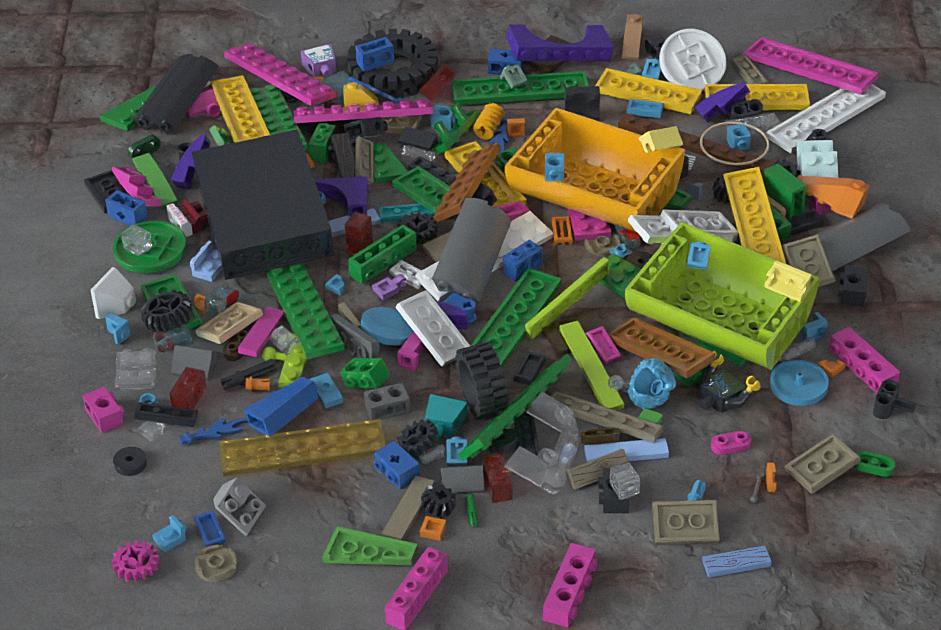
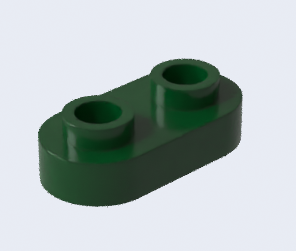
(146, 145)

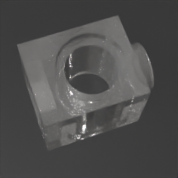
(136, 240)
(624, 480)

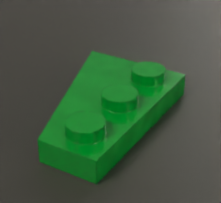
(385, 164)

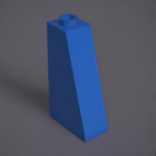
(281, 406)

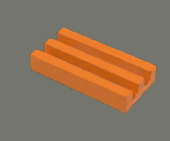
(561, 239)

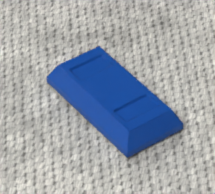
(209, 529)

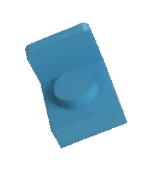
(652, 69)
(698, 255)
(118, 327)
(815, 329)
(455, 446)
(171, 535)

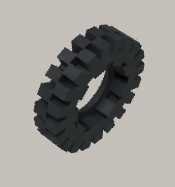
(414, 47)

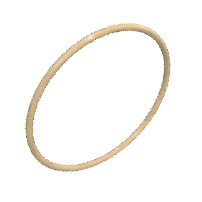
(730, 163)

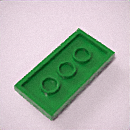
(422, 187)
(168, 284)

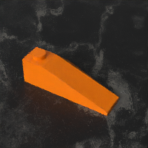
(843, 194)

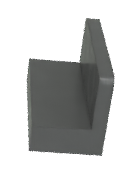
(463, 478)

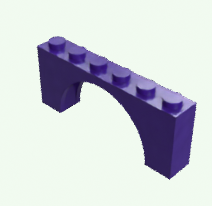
(529, 47)
(350, 191)

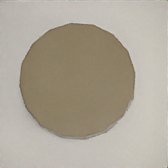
(602, 244)
(216, 563)

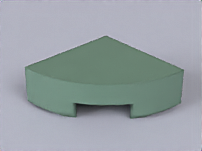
(634, 69)

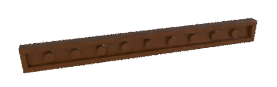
(692, 144)

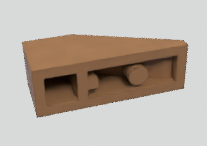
(632, 36)

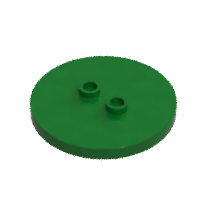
(167, 249)

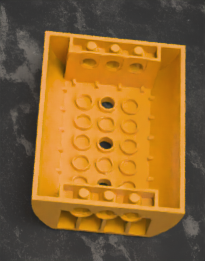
(599, 159)

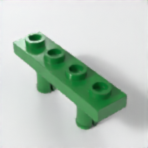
(451, 137)

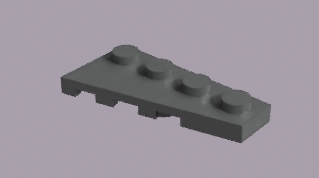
(358, 342)

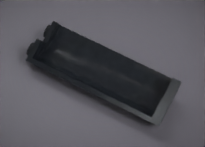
(176, 92)

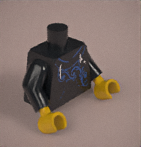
(723, 390)

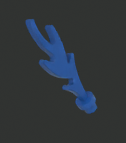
(376, 91)
(502, 135)
(214, 431)

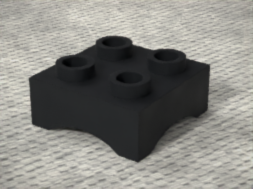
(583, 101)

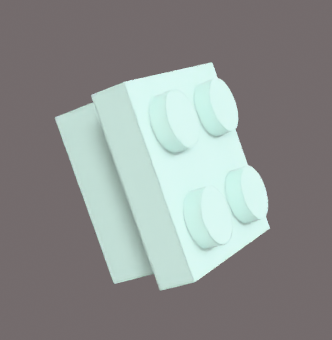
(817, 158)

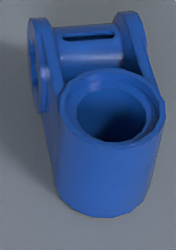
(463, 304)

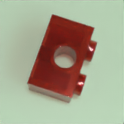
(438, 82)
(358, 233)
(188, 388)
(497, 478)

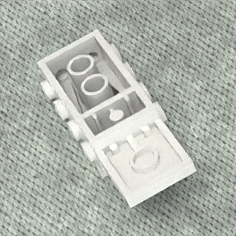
(658, 228)

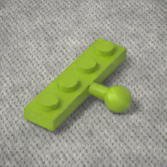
(293, 364)

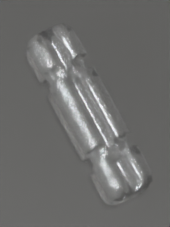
(415, 152)

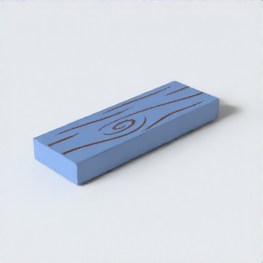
(736, 561)

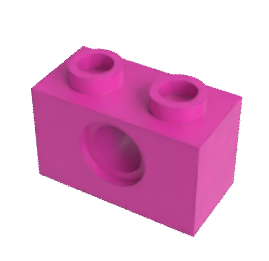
(103, 409)

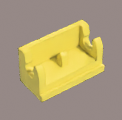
(661, 139)
(788, 281)

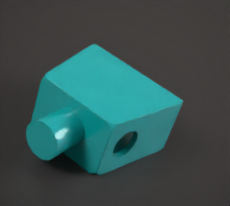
(446, 414)

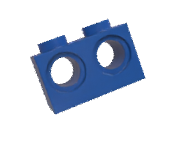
(374, 54)
(523, 257)

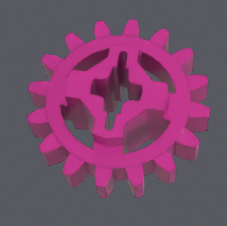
(135, 561)

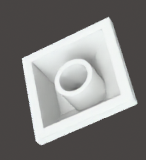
(112, 294)

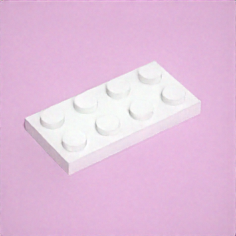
(432, 327)

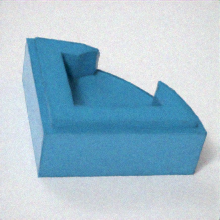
(335, 285)

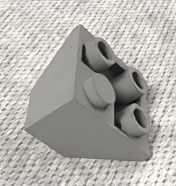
(238, 505)

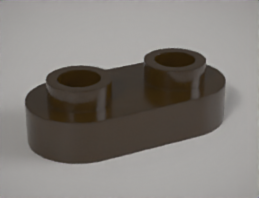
(231, 348)
(600, 435)

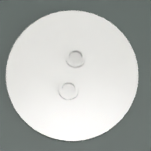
(692, 59)

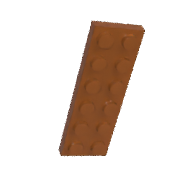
(467, 181)
(654, 342)

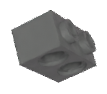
(387, 402)

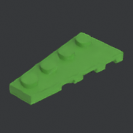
(358, 547)

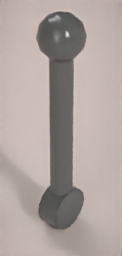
(760, 475)

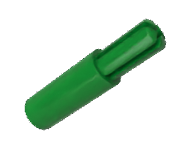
(471, 509)

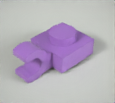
(388, 287)

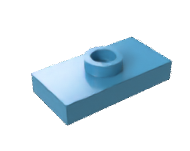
(645, 108)
(327, 391)

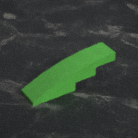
(154, 177)

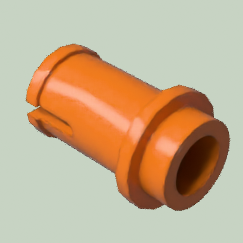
(257, 384)

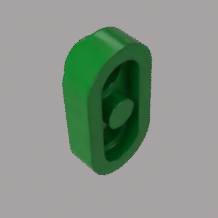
(875, 464)

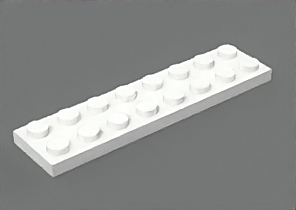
(823, 115)
(519, 232)

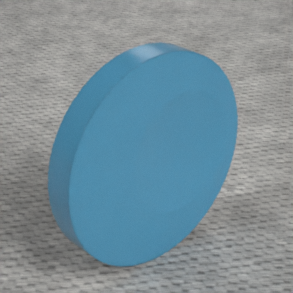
(386, 326)
(799, 382)

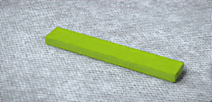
(567, 298)
(591, 365)

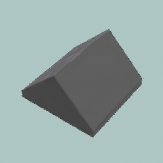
(194, 358)

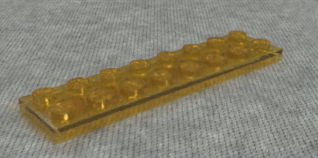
(301, 447)

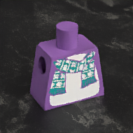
(319, 61)

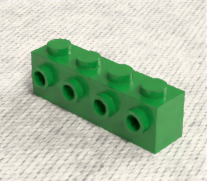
(382, 254)

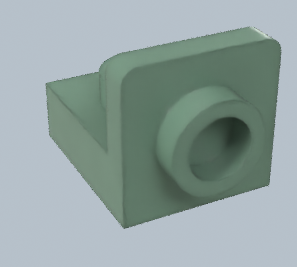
(514, 76)

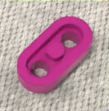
(730, 443)

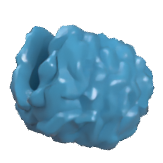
(651, 384)

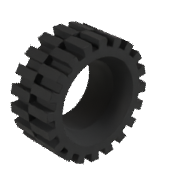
(482, 379)

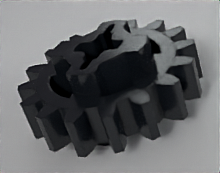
(423, 225)
(418, 437)

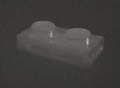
(283, 340)

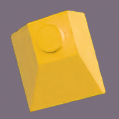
(358, 94)

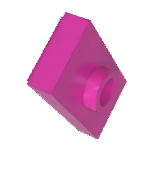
(603, 346)

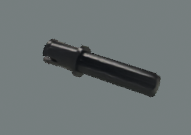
(239, 377)

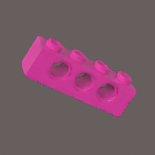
(862, 358)
(569, 585)
(416, 588)

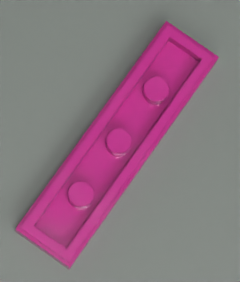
(261, 332)

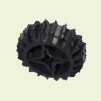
(167, 311)

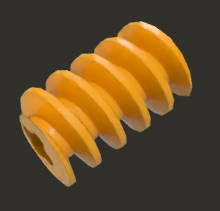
(488, 121)

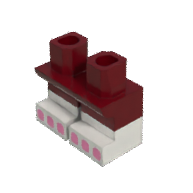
(187, 217)

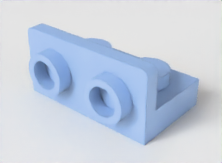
(206, 263)

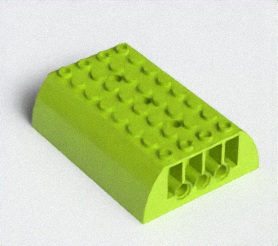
(729, 287)

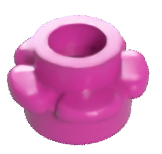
(213, 113)

